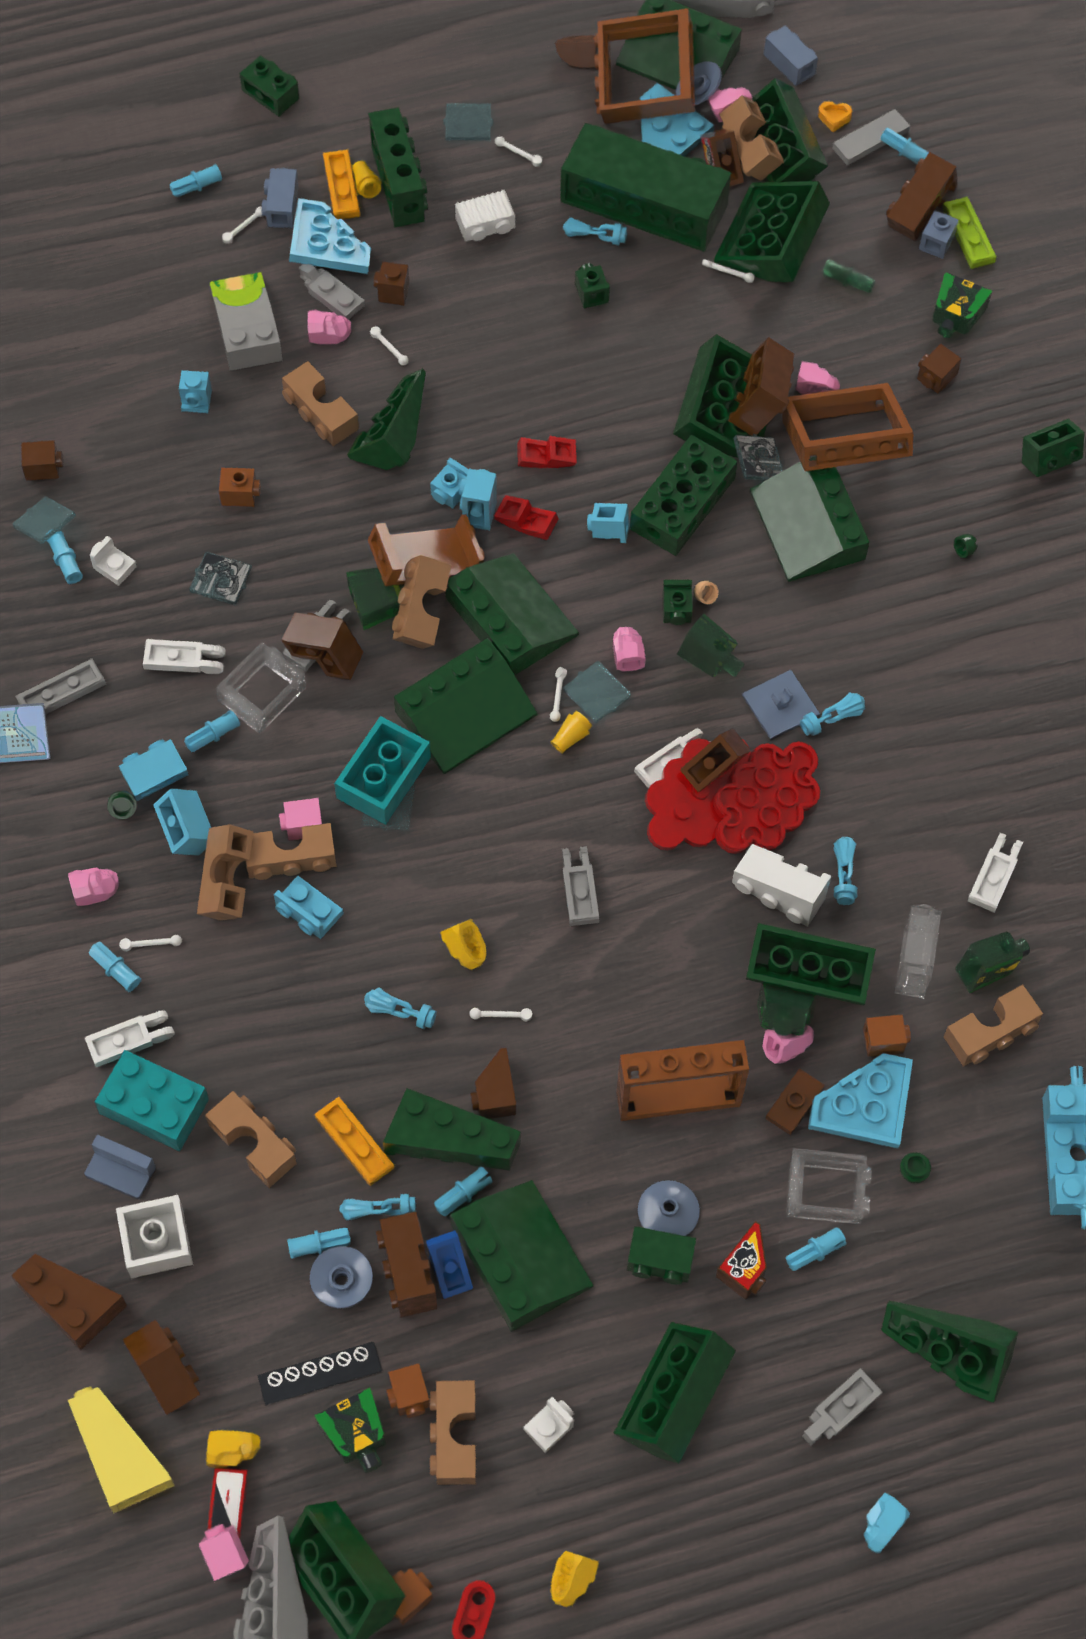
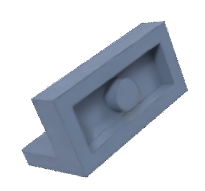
(119, 1167)

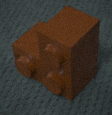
(325, 641)
(160, 1363)

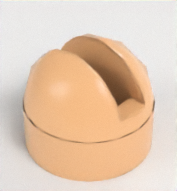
(706, 594)

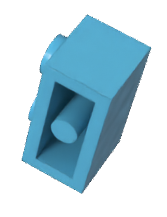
(479, 497)
(153, 769)
(183, 821)

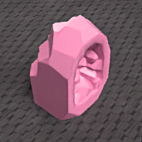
(723, 98)
(327, 327)
(815, 379)
(628, 649)
(93, 885)
(783, 1048)

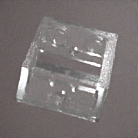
(256, 718)
(918, 951)
(828, 1160)

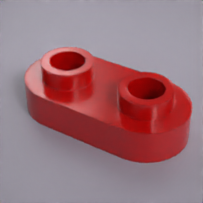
(471, 1614)

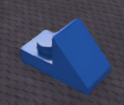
(449, 1264)

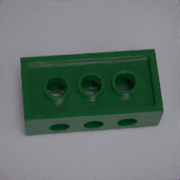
(398, 167)
(683, 495)

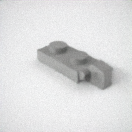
(331, 291)
(842, 1407)

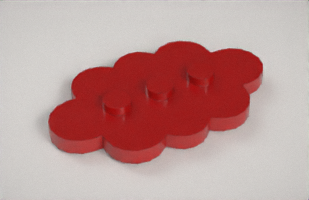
(766, 797)
(678, 807)

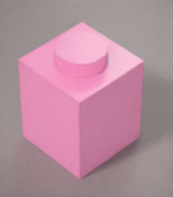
(298, 815)
(223, 1551)

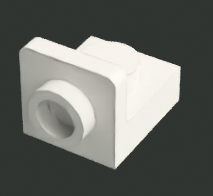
(111, 561)
(550, 1424)

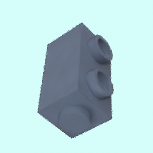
(790, 55)
(281, 198)

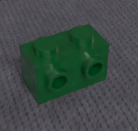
(269, 85)
(1052, 447)
(661, 1255)

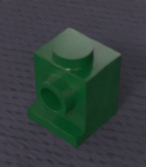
(591, 280)
(677, 601)

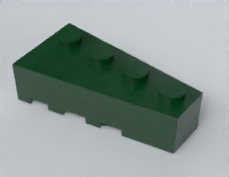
(449, 1133)

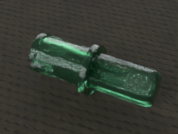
(848, 276)

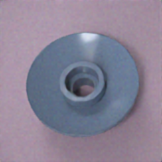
(706, 81)
(655, 1217)
(341, 1262)

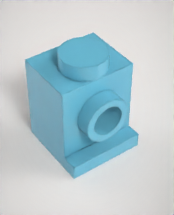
(195, 391)
(447, 483)
(609, 521)

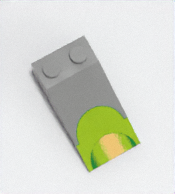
(246, 321)

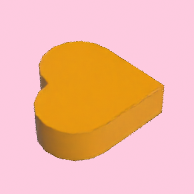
(835, 115)

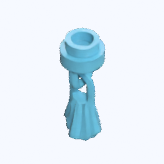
(577, 228)
(849, 706)
(844, 851)
(381, 1002)
(355, 1208)

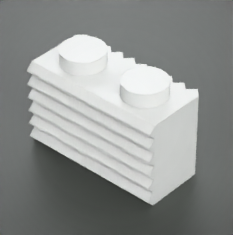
(485, 216)

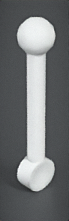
(536, 160)
(228, 236)
(749, 277)
(376, 333)
(560, 674)
(126, 944)
(525, 1014)

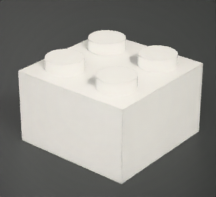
(154, 1236)

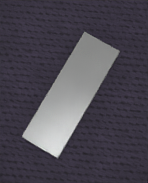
(867, 138)
(64, 687)

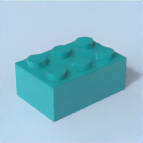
(382, 770)
(152, 1100)

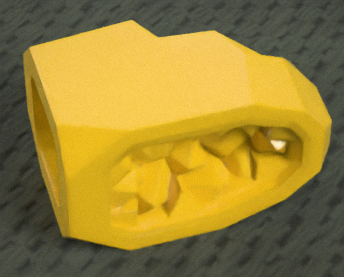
(465, 944)
(231, 1448)
(572, 1578)

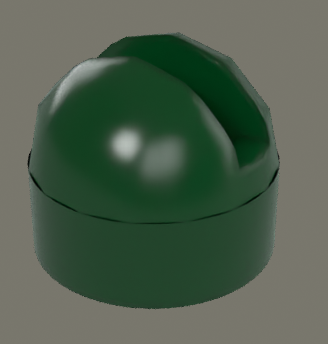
(965, 545)

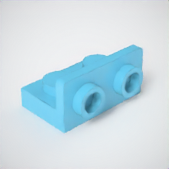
(308, 907)

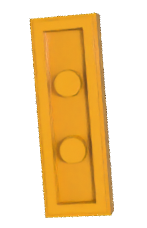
(341, 184)
(354, 1141)

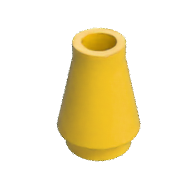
(367, 182)
(572, 730)

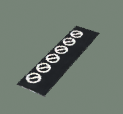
(319, 1373)

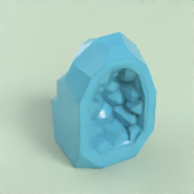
(884, 1522)

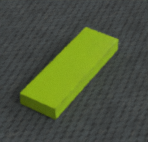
(970, 233)

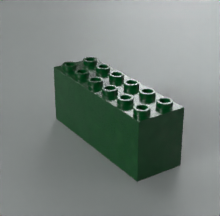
(644, 186)

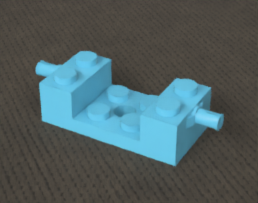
(1064, 1129)

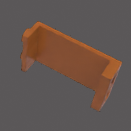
(450, 545)

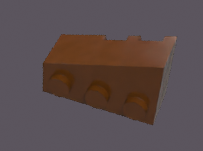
(922, 195)
(766, 387)
(406, 1264)
(67, 1299)

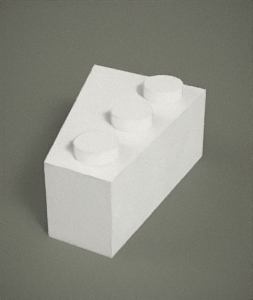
(781, 884)

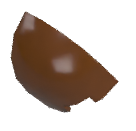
(577, 50)

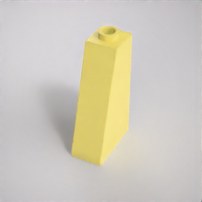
(117, 1453)

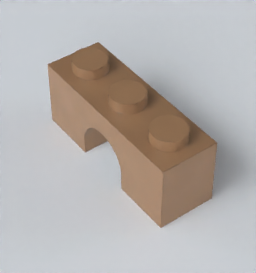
(757, 155)
(331, 420)
(413, 623)
(225, 850)
(313, 853)
(973, 1040)
(235, 1118)
(453, 1462)

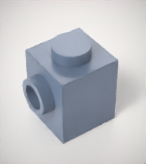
(938, 234)

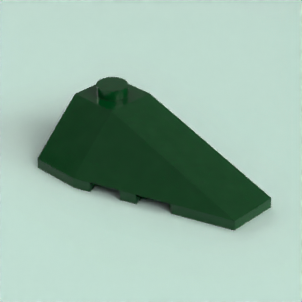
(394, 427)
(960, 1346)

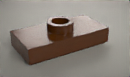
(794, 1102)

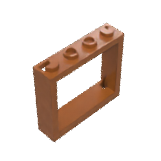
(642, 26)
(849, 448)
(684, 1095)

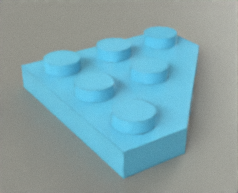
(673, 132)
(326, 241)
(866, 1103)

